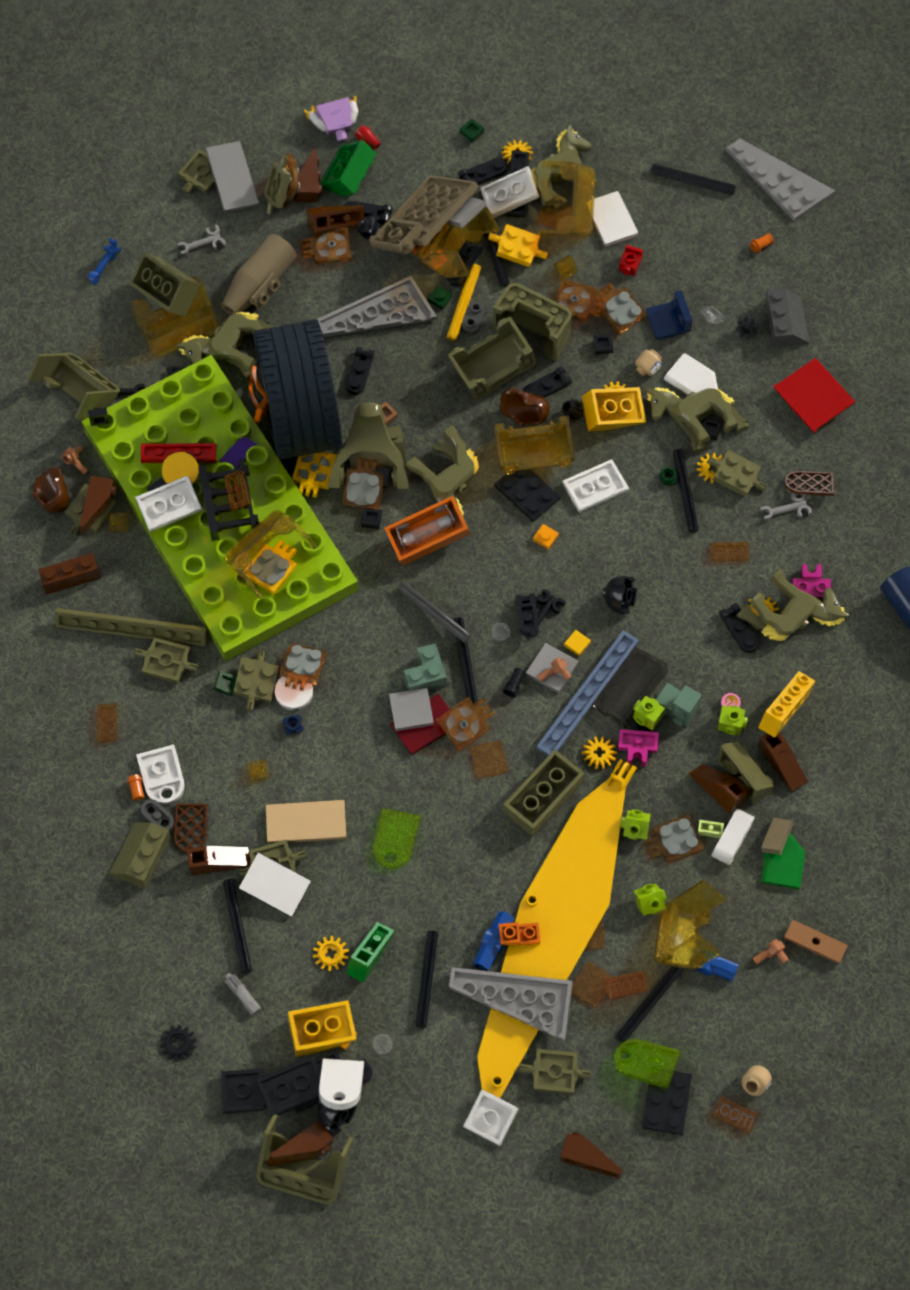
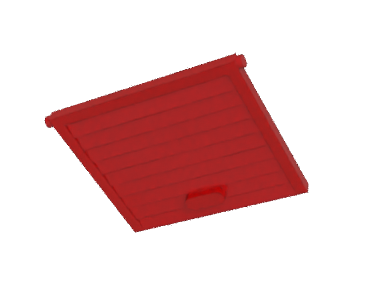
(814, 395)

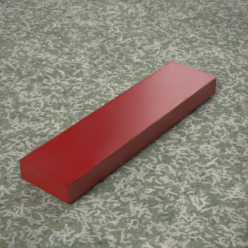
(159, 452)

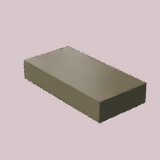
(777, 836)

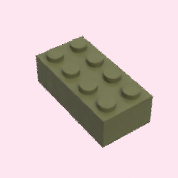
(164, 284)
(543, 793)

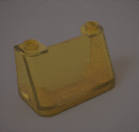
(534, 446)

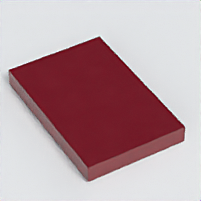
(419, 738)

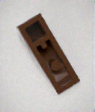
(333, 217)
(98, 498)
(305, 1146)
(584, 1154)

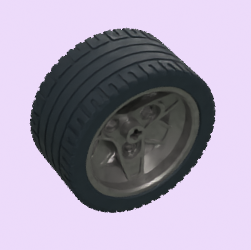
(298, 389)

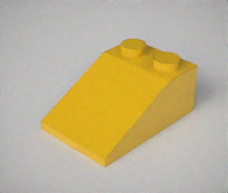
(613, 408)
(321, 1028)

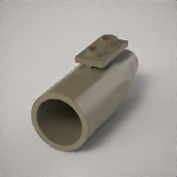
(259, 275)

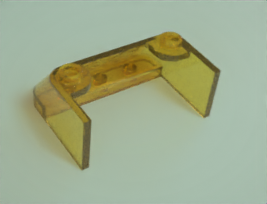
(581, 222)
(444, 248)
(240, 554)
(677, 932)

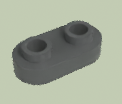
(473, 316)
(159, 816)

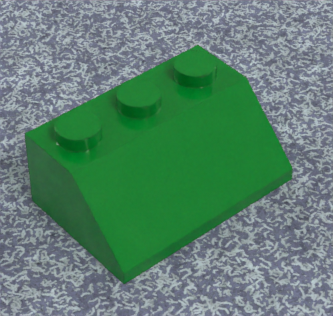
(348, 168)

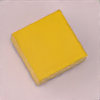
(577, 643)

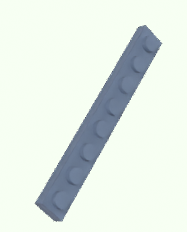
(587, 694)

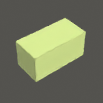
(710, 829)

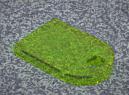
(395, 836)
(647, 1062)

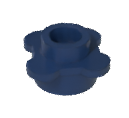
(296, 719)

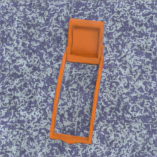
(262, 408)

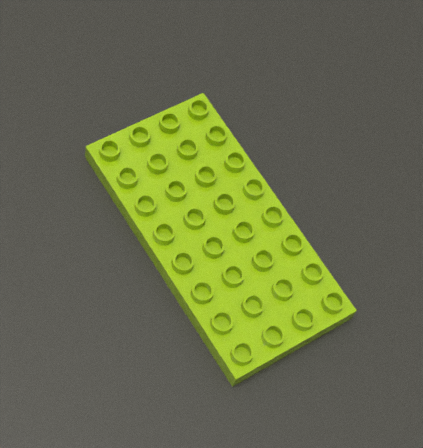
(204, 408)

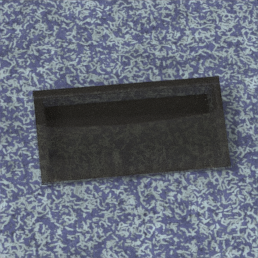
(631, 682)

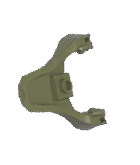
(368, 435)

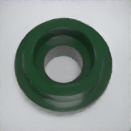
(668, 471)

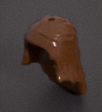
(524, 407)
(51, 491)

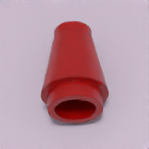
(364, 133)

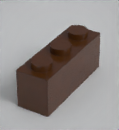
(69, 573)

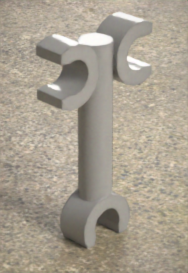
(213, 237)
(798, 504)

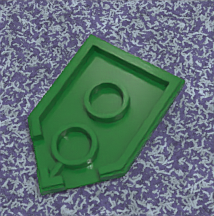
(784, 869)

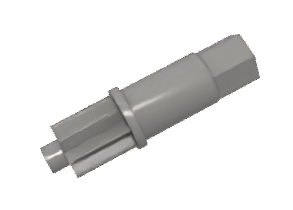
(242, 994)

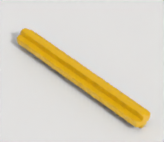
(463, 303)

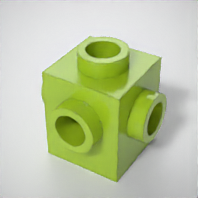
(648, 712)
(732, 720)
(636, 824)
(650, 899)

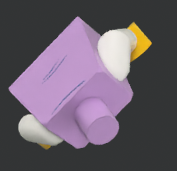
(335, 117)

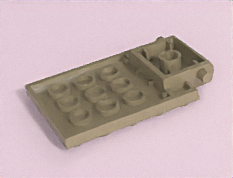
(423, 214)

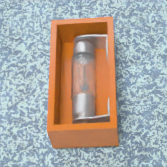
(427, 530)

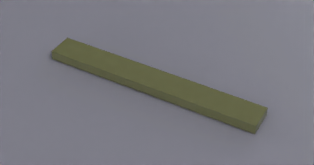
(131, 627)

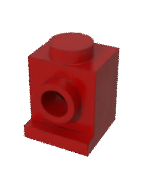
(630, 260)

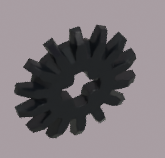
(171, 1038)

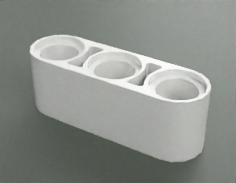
(733, 836)

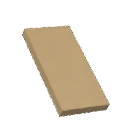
(306, 821)

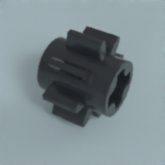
(368, 227)
(747, 332)
(573, 409)

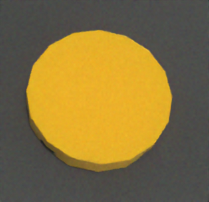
(178, 466)

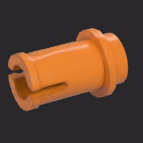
(762, 242)
(136, 787)

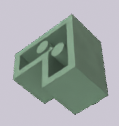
(429, 673)
(680, 705)

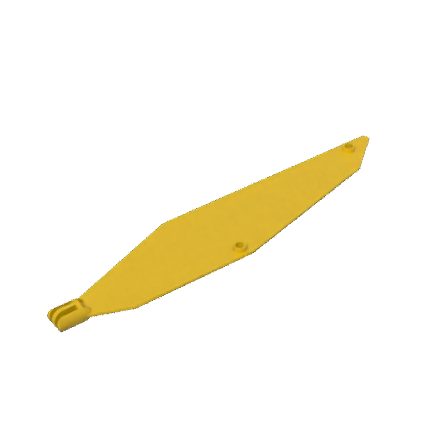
(570, 902)

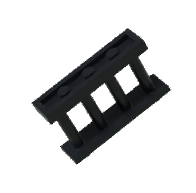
(214, 510)

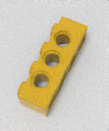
(786, 704)

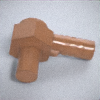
(71, 456)
(558, 665)
(775, 948)

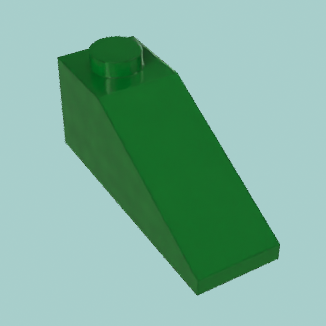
(369, 952)

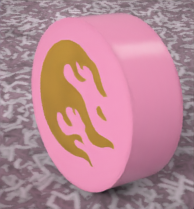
(730, 700)

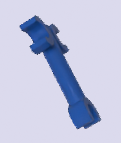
(111, 249)

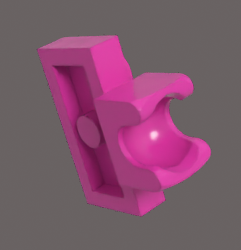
(812, 582)
(638, 744)

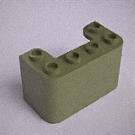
(537, 315)
(493, 360)

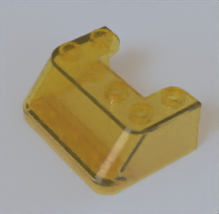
(165, 329)

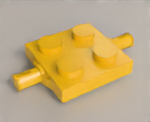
(517, 245)

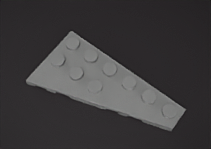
(784, 184)
(389, 307)
(529, 999)

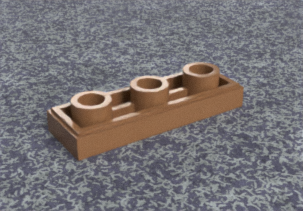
(827, 947)

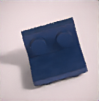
(670, 318)

